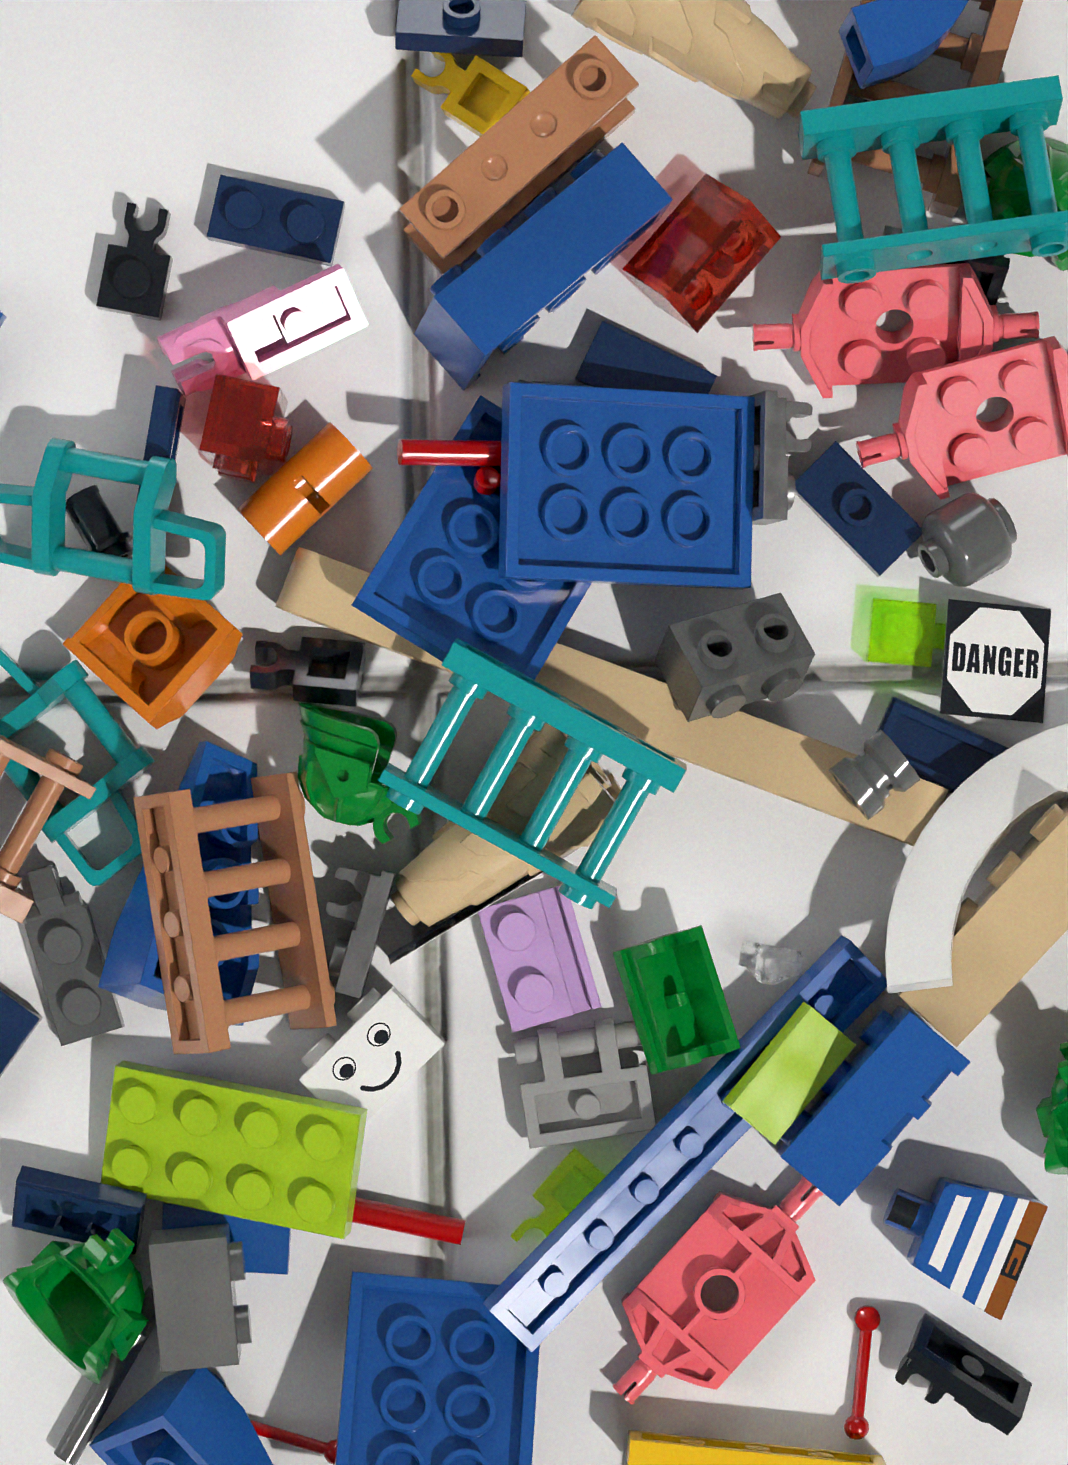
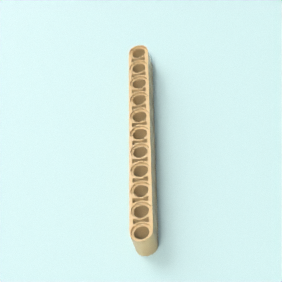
(732, 745)

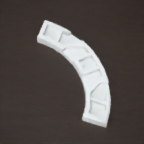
(956, 846)

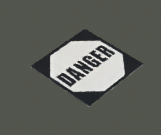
(995, 661)

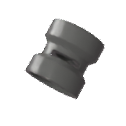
(872, 776)

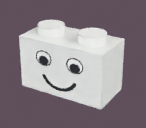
(373, 1055)

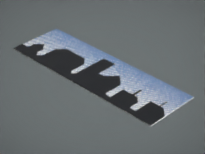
(453, 921)

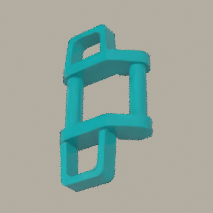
(150, 523)
(130, 761)

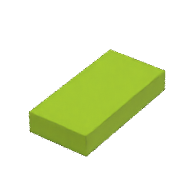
(789, 1073)

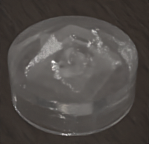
(770, 963)

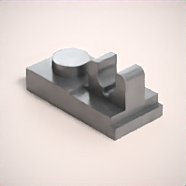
(771, 480)
(353, 958)

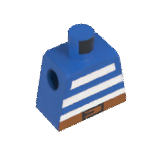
(969, 1238)

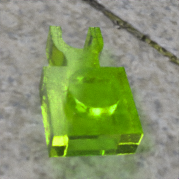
(903, 633)
(561, 1192)

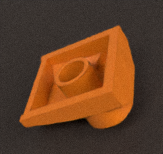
(156, 650)

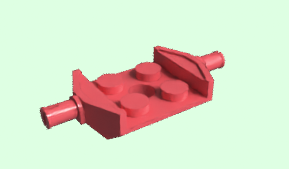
(846, 347)
(940, 422)
(730, 1239)

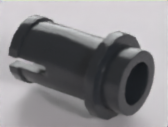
(97, 523)

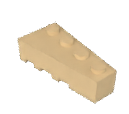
(1003, 930)

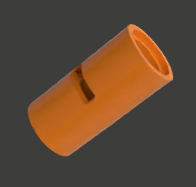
(305, 488)

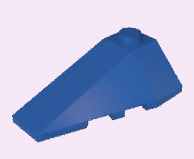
(132, 957)
(183, 1422)

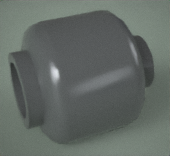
(967, 539)

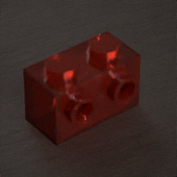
(702, 252)
(245, 428)

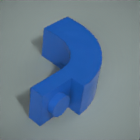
(895, 36)

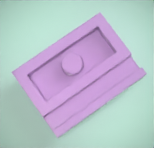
(539, 958)

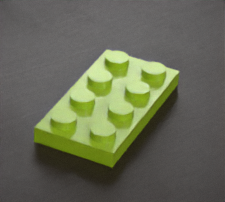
(234, 1148)

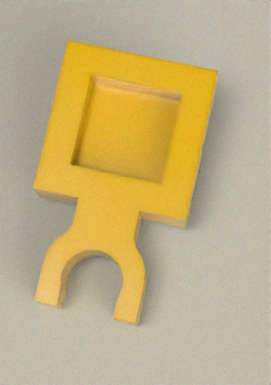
(475, 95)

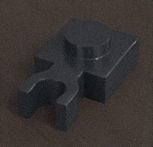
(135, 275)
(319, 672)

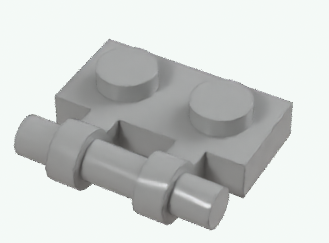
(587, 1103)

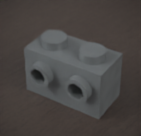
(734, 657)
(197, 1297)

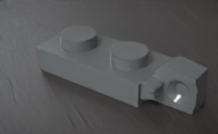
(69, 960)

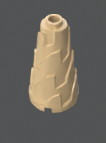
(709, 44)
(468, 870)

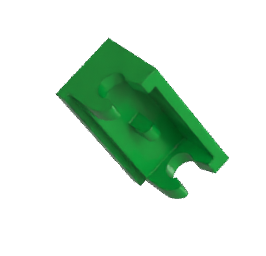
(676, 1000)

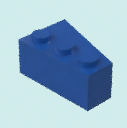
(869, 1102)

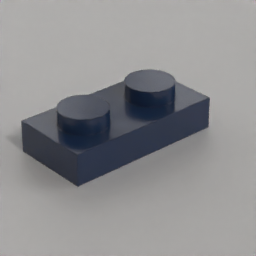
(276, 220)

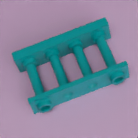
(898, 129)
(587, 742)

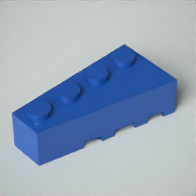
(539, 261)

